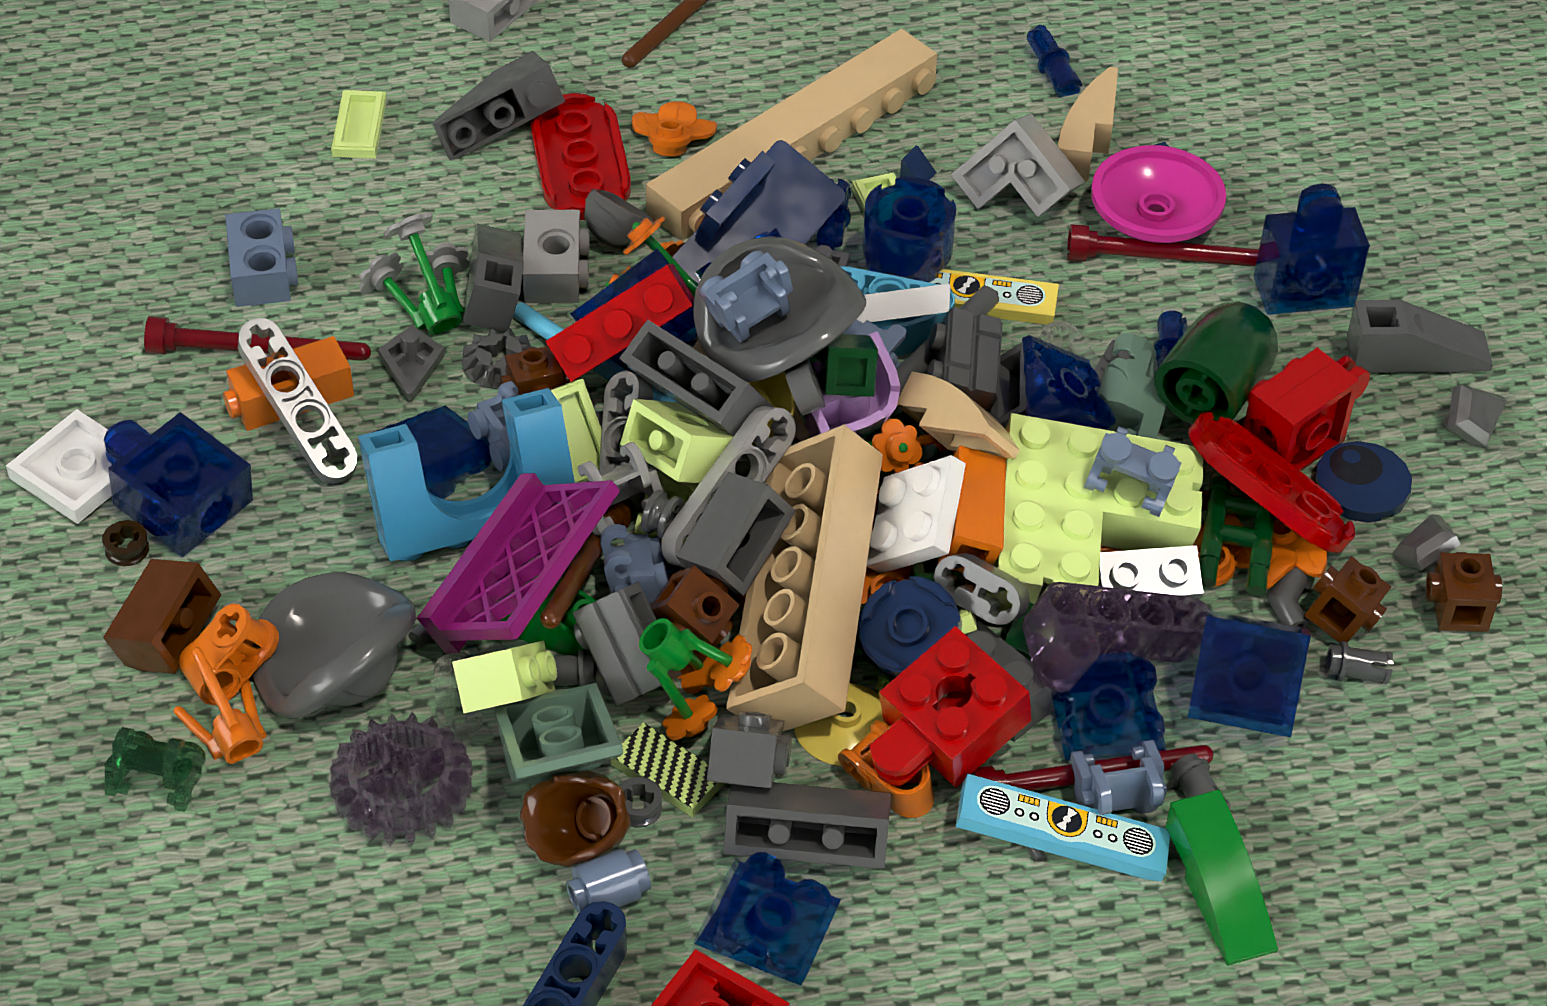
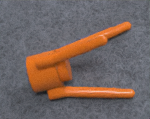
(234, 733)

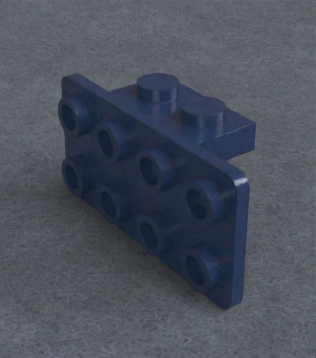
(769, 193)

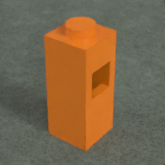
(321, 360)
(980, 507)

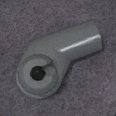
(1285, 596)

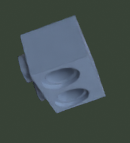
(259, 258)

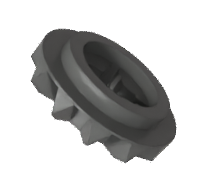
(478, 356)

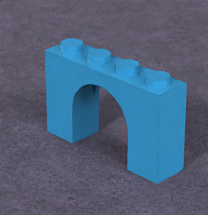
(417, 521)

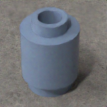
(609, 878)

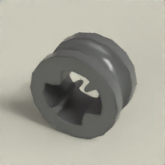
(660, 512)
(653, 800)

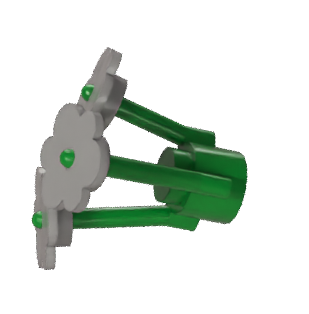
(437, 308)

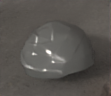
(611, 217)

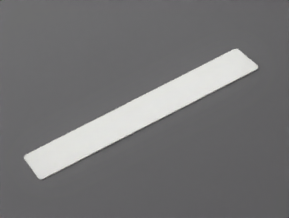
(906, 303)

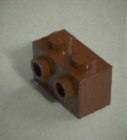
(162, 615)

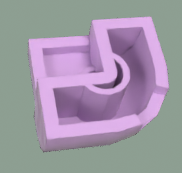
(860, 413)

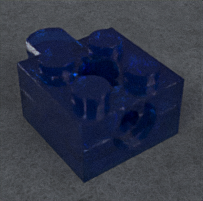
(1311, 255)
(202, 474)

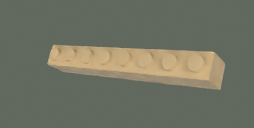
(808, 120)

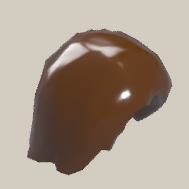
(574, 817)

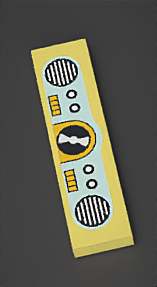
(1018, 298)

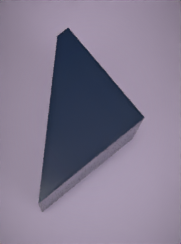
(916, 165)

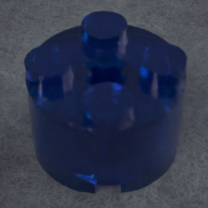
(909, 229)

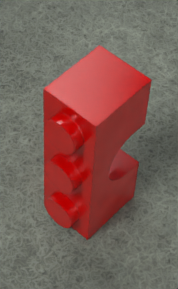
(618, 321)

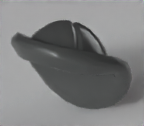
(821, 310)
(333, 642)

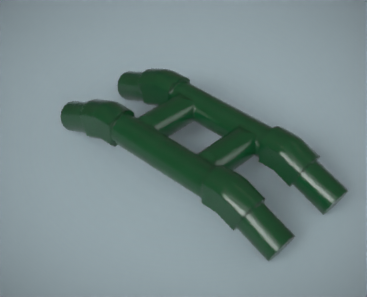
(1219, 533)

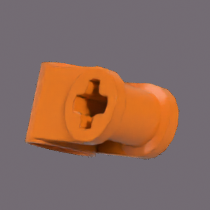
(230, 651)
(859, 766)

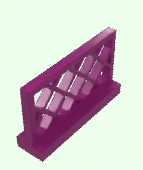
(492, 563)

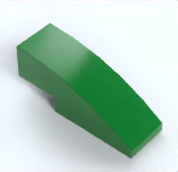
(1221, 876)

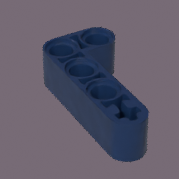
(576, 958)

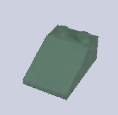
(557, 734)

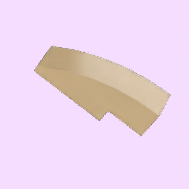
(1090, 122)
(953, 416)

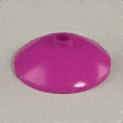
(1158, 194)

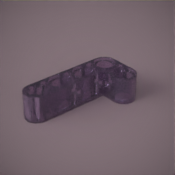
(1080, 621)

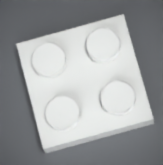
(66, 467)
(916, 514)

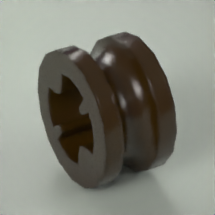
(116, 535)

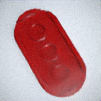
(579, 152)
(1271, 481)

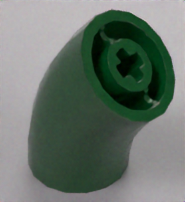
(1217, 362)

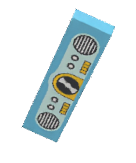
(1063, 828)

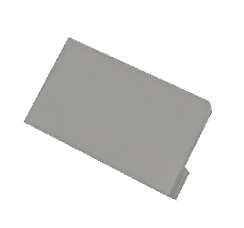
(1021, 157)

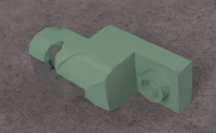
(1129, 386)

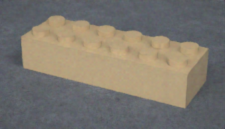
(810, 588)

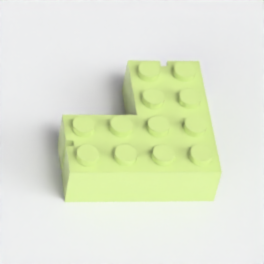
(1059, 525)

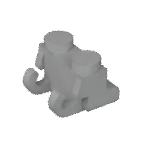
(628, 478)

